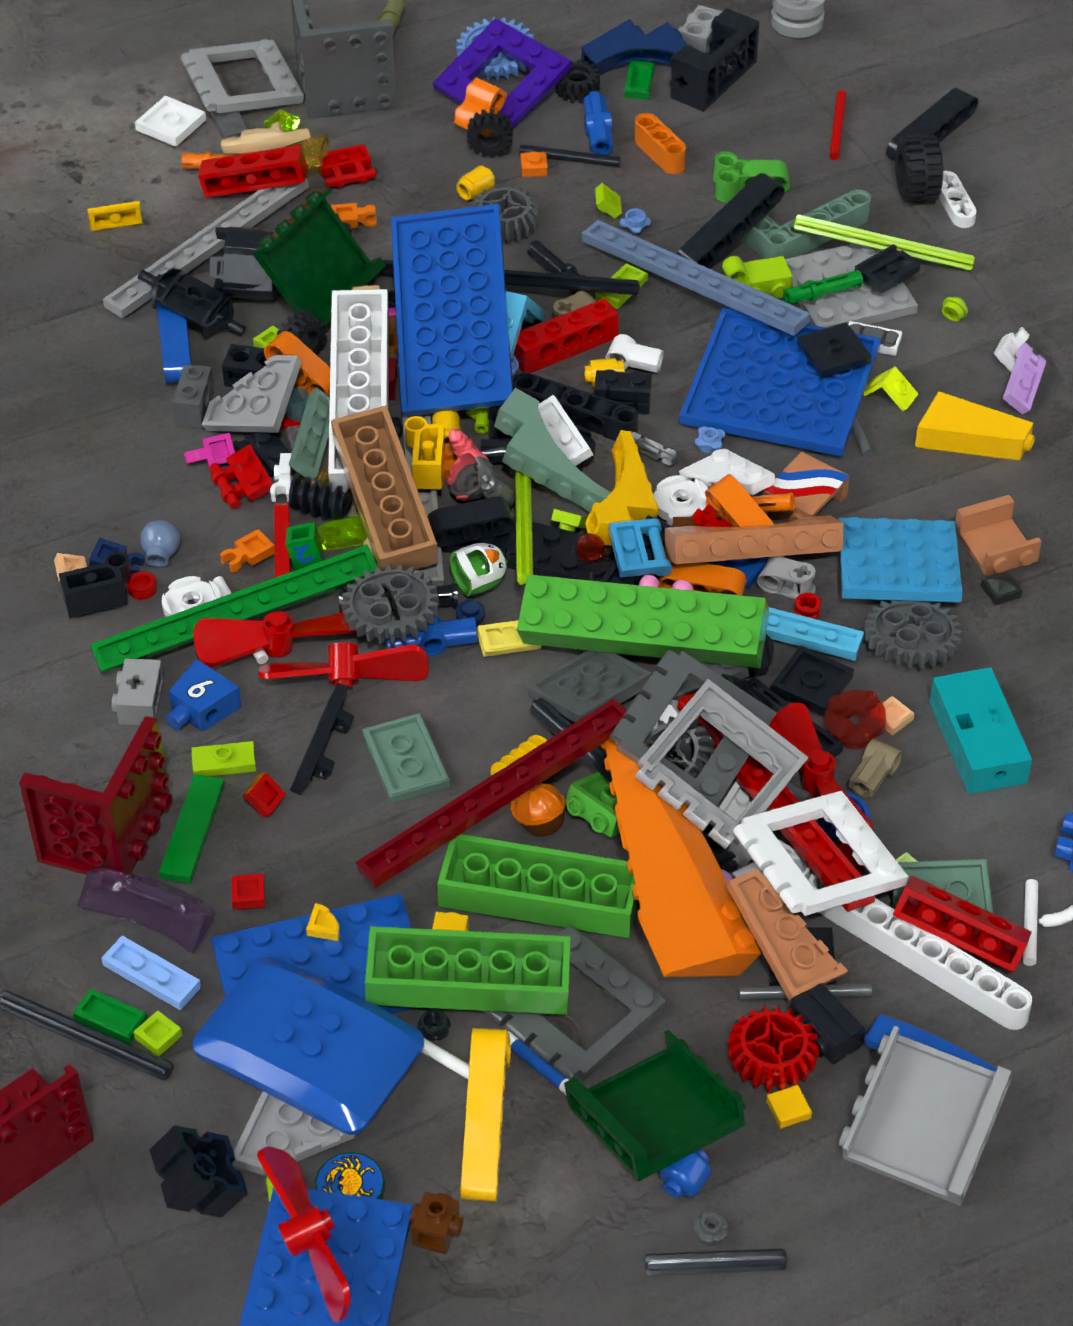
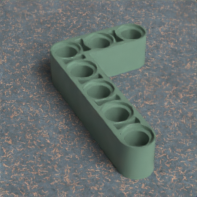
(774, 240)

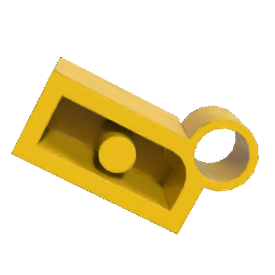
(428, 452)

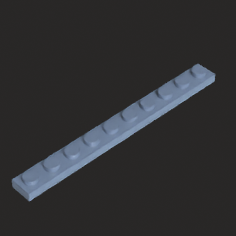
(696, 277)

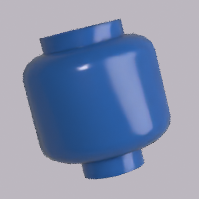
(686, 1175)

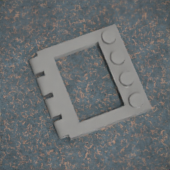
(212, 91)
(745, 731)

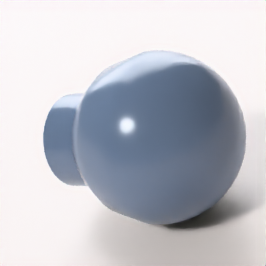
(159, 541)

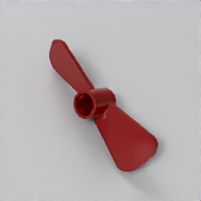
(229, 639)
(346, 665)
(818, 771)
(307, 1228)

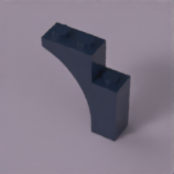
(629, 44)

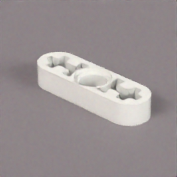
(967, 217)

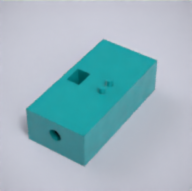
(980, 730)

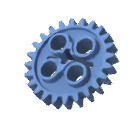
(501, 64)

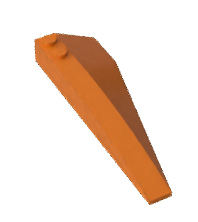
(677, 882)

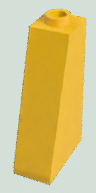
(973, 429)

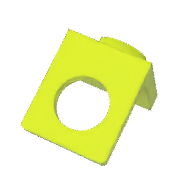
(895, 386)

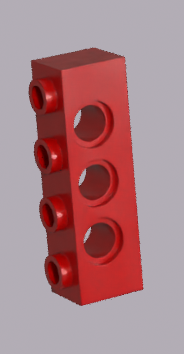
(252, 171)
(566, 336)
(962, 923)

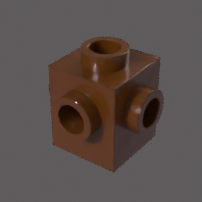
(436, 1222)

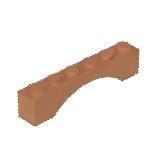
(795, 537)

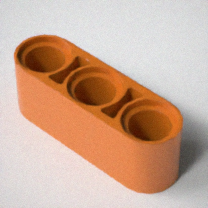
(660, 143)
(313, 370)
(735, 504)
(706, 578)

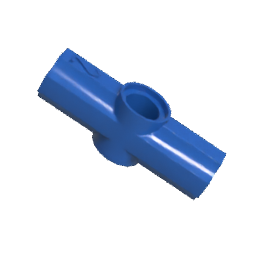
(598, 123)
(441, 635)

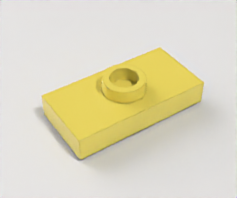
(502, 639)

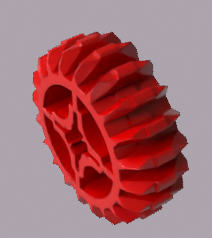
(758, 1058)

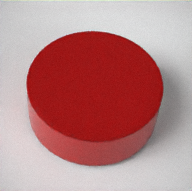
(142, 585)

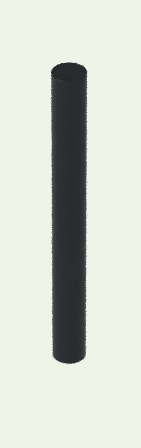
(573, 155)

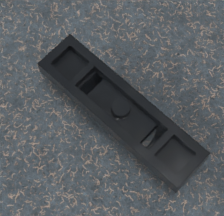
(314, 762)

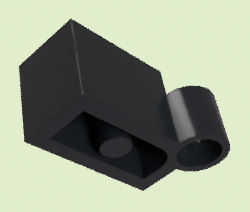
(96, 586)

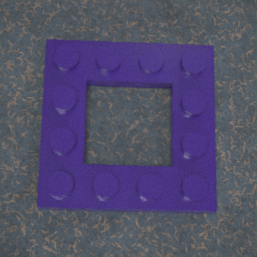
(545, 63)

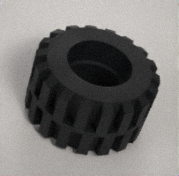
(919, 167)

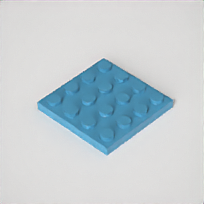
(900, 560)

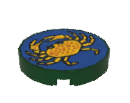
(351, 1175)

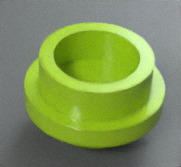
(954, 309)

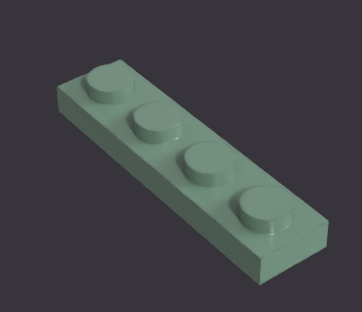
(312, 435)

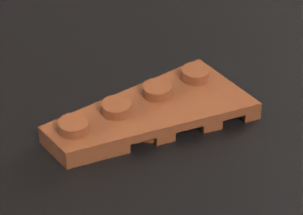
(784, 940)

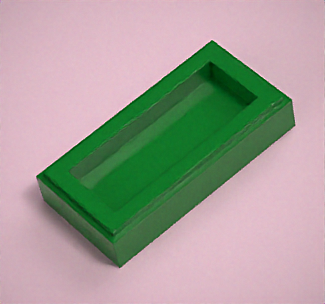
(639, 80)
(109, 1015)

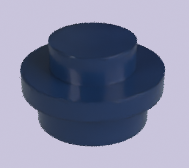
(471, 608)

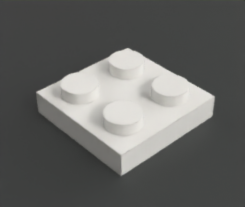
(170, 121)

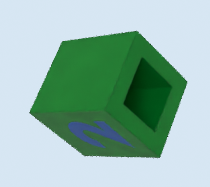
(304, 545)

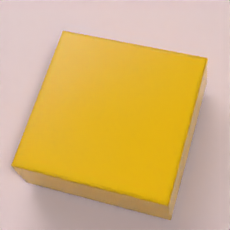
(789, 1106)

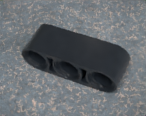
(471, 521)

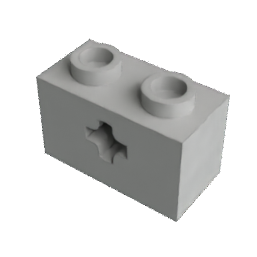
(138, 691)

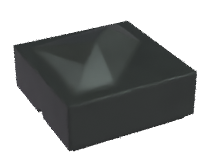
(1001, 588)

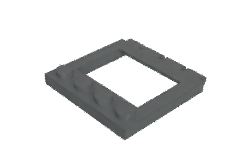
(657, 695)
(618, 984)

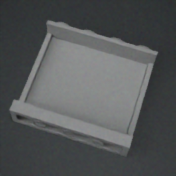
(924, 1117)

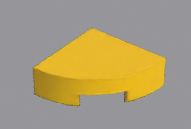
(323, 924)

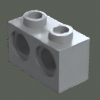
(698, 29)

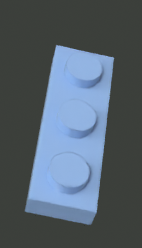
(151, 972)

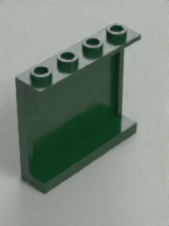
(314, 257)
(658, 1109)

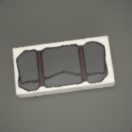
(889, 338)

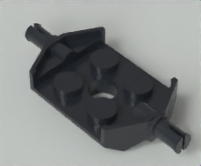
(209, 311)

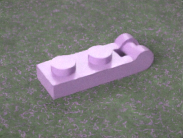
(1024, 379)

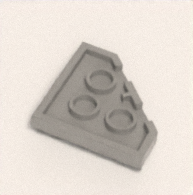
(257, 400)
(284, 1128)

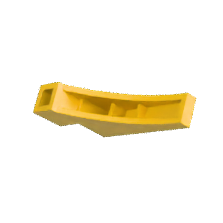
(632, 491)

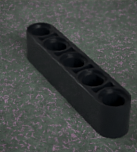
(939, 119)
(733, 221)

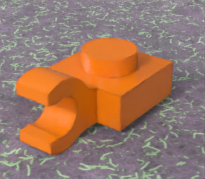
(353, 214)

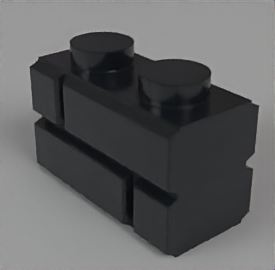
(626, 388)
(835, 1026)

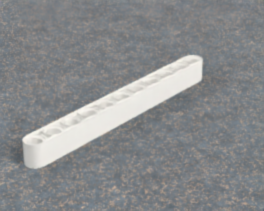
(915, 946)

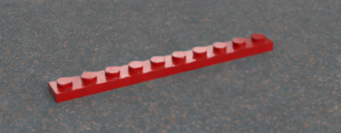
(807, 837)

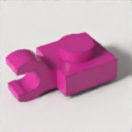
(214, 450)

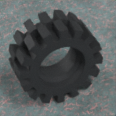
(578, 82)
(485, 144)
(306, 329)

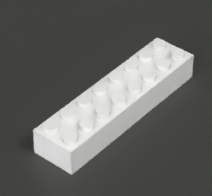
(357, 361)

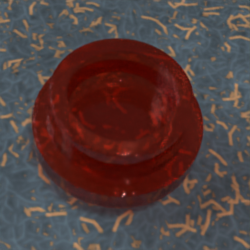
(590, 547)

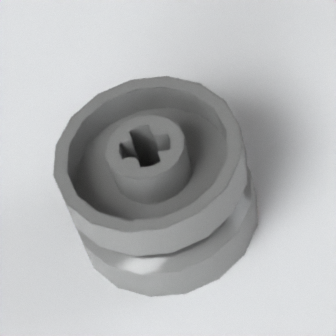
(798, 17)

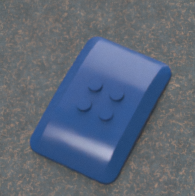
(309, 1044)

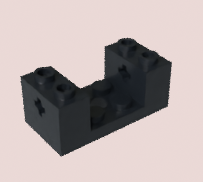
(703, 78)

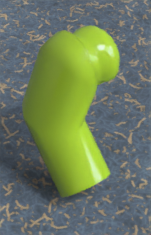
(480, 416)

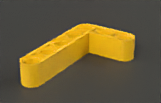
(484, 1113)

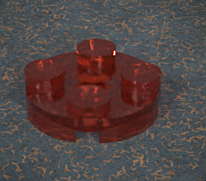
(852, 703)

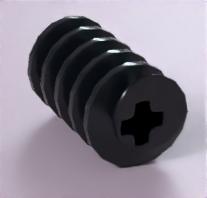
(318, 500)

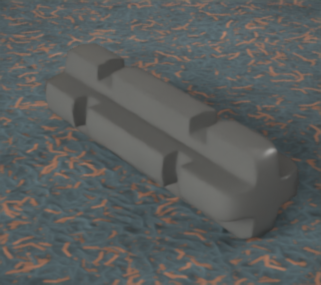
(655, 449)

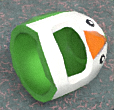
(477, 568)

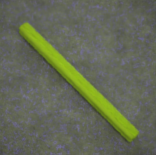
(882, 241)
(524, 541)

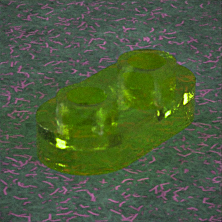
(342, 533)

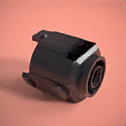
(238, 271)

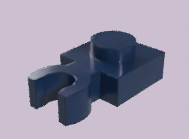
(105, 547)

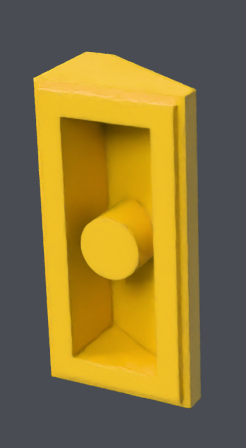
(115, 216)

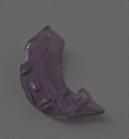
(148, 904)

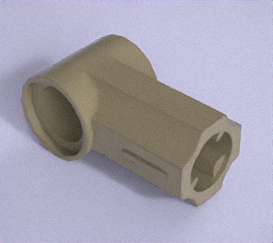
(876, 764)

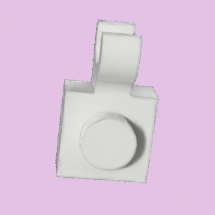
(1008, 346)
(283, 476)

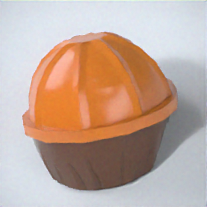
(540, 810)

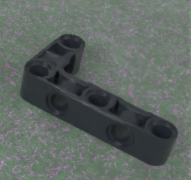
(583, 408)

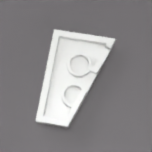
(724, 462)

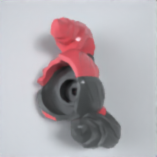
(474, 469)

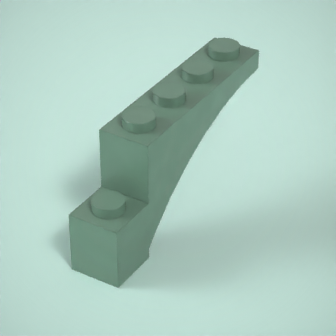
(537, 454)

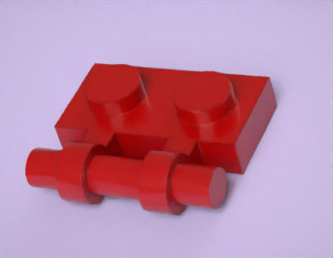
(346, 160)
(249, 472)

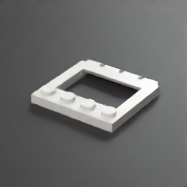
(786, 877)

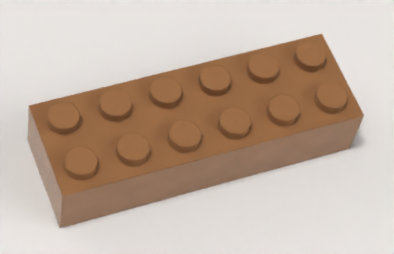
(384, 490)

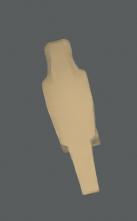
(262, 139)

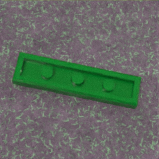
(192, 829)

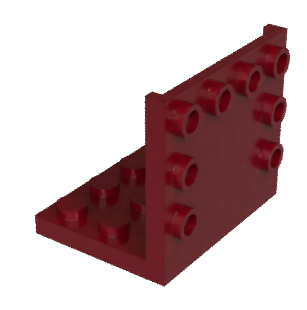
(96, 829)
(39, 1128)

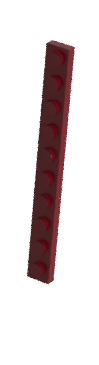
(490, 795)

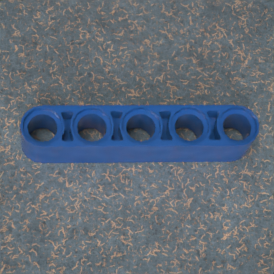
(173, 343)

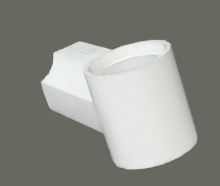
(635, 355)

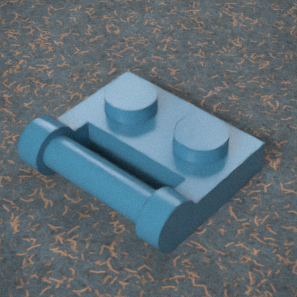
(631, 551)

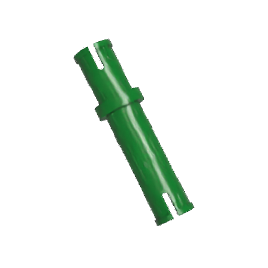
(812, 290)

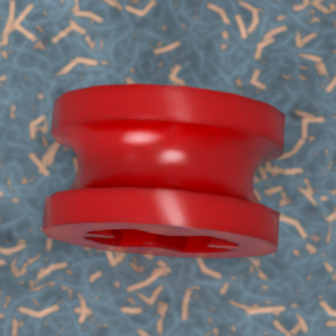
(808, 600)

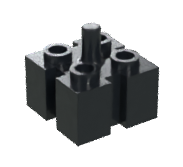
(197, 1171)

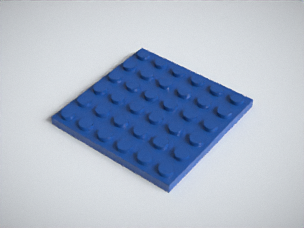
(767, 390)

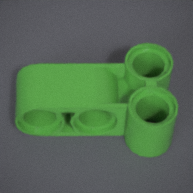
(734, 174)

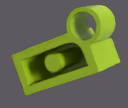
(765, 275)

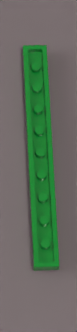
(241, 605)

